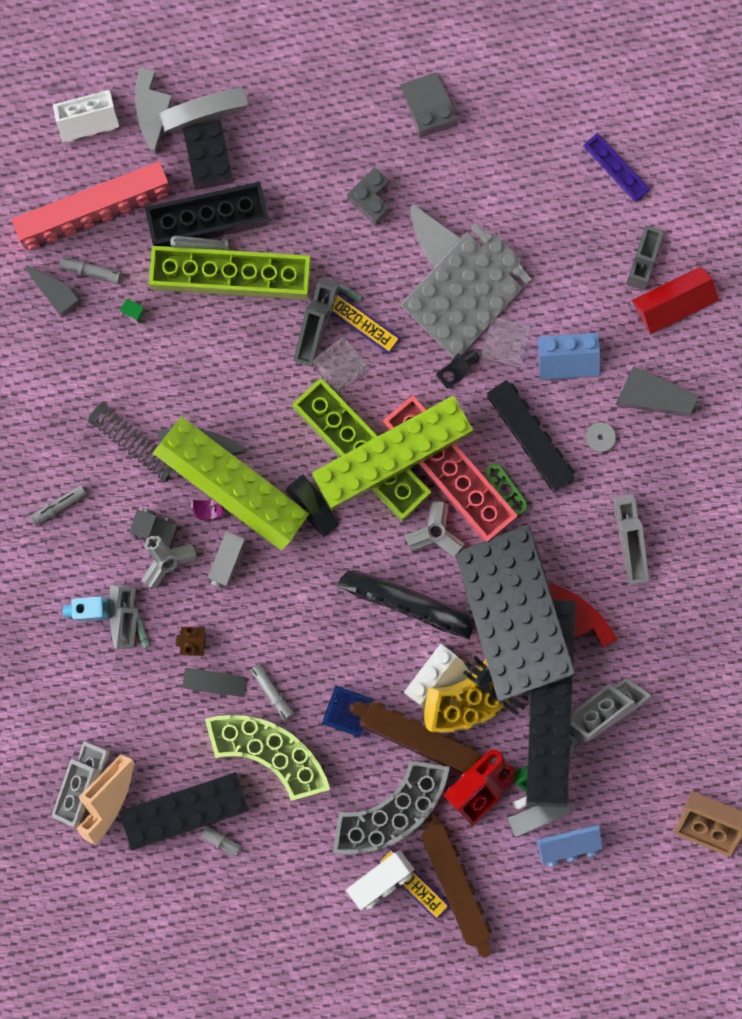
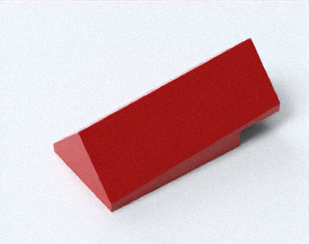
(676, 300)

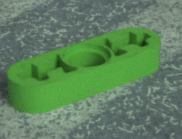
(507, 481)

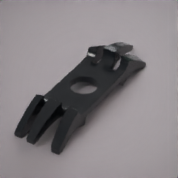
(483, 680)

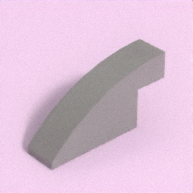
(149, 106)
(204, 109)
(432, 236)
(631, 539)

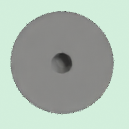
(604, 430)

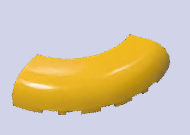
(459, 706)

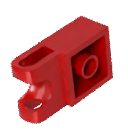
(480, 787)

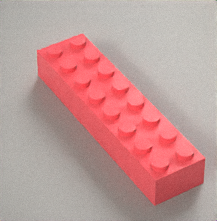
(91, 206)
(460, 481)

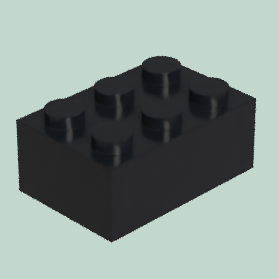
(208, 155)

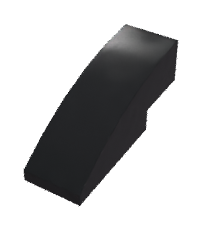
(310, 500)

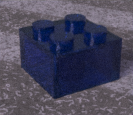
(338, 714)

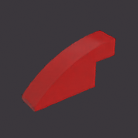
(585, 617)

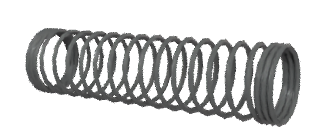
(93, 419)

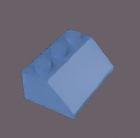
(569, 356)
(569, 845)

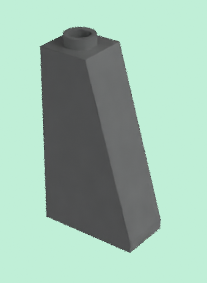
(654, 394)

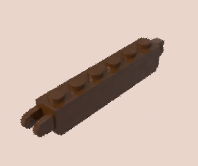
(415, 737)
(455, 886)

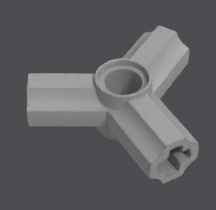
(437, 519)
(165, 559)

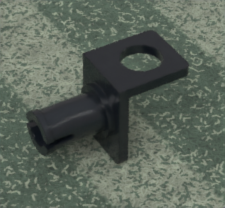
(458, 367)

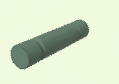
(349, 293)
(141, 633)

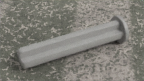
(199, 243)

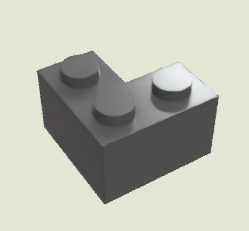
(365, 196)
(147, 525)

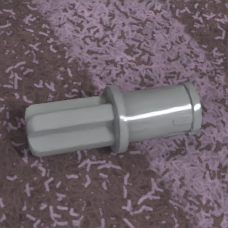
(220, 841)

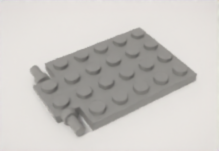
(466, 290)

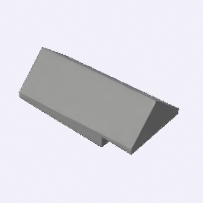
(606, 709)
(78, 777)

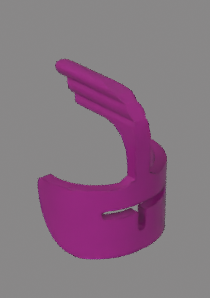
(202, 513)

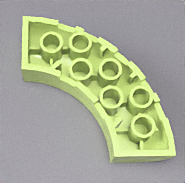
(271, 747)

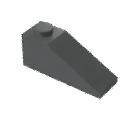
(57, 292)

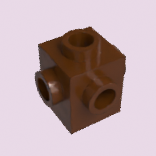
(191, 641)

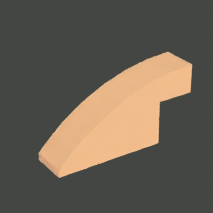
(105, 798)

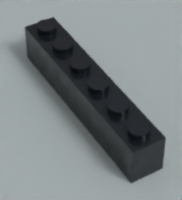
(530, 436)

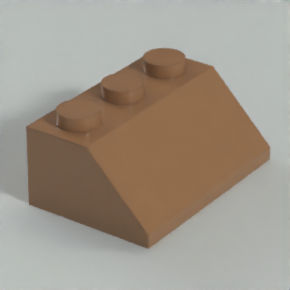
(710, 824)

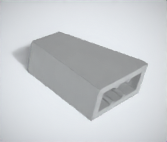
(226, 560)

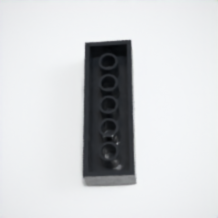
(208, 214)
(184, 811)

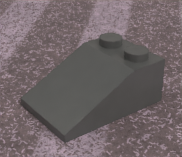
(428, 104)

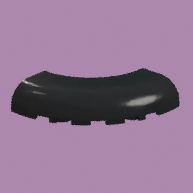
(407, 602)

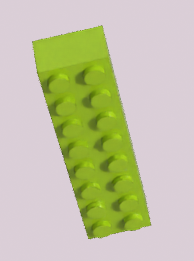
(229, 272)
(345, 432)
(392, 453)
(231, 483)

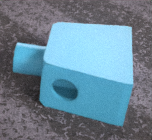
(92, 612)

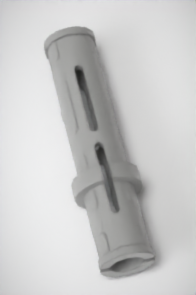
(95, 271)
(58, 505)
(277, 700)

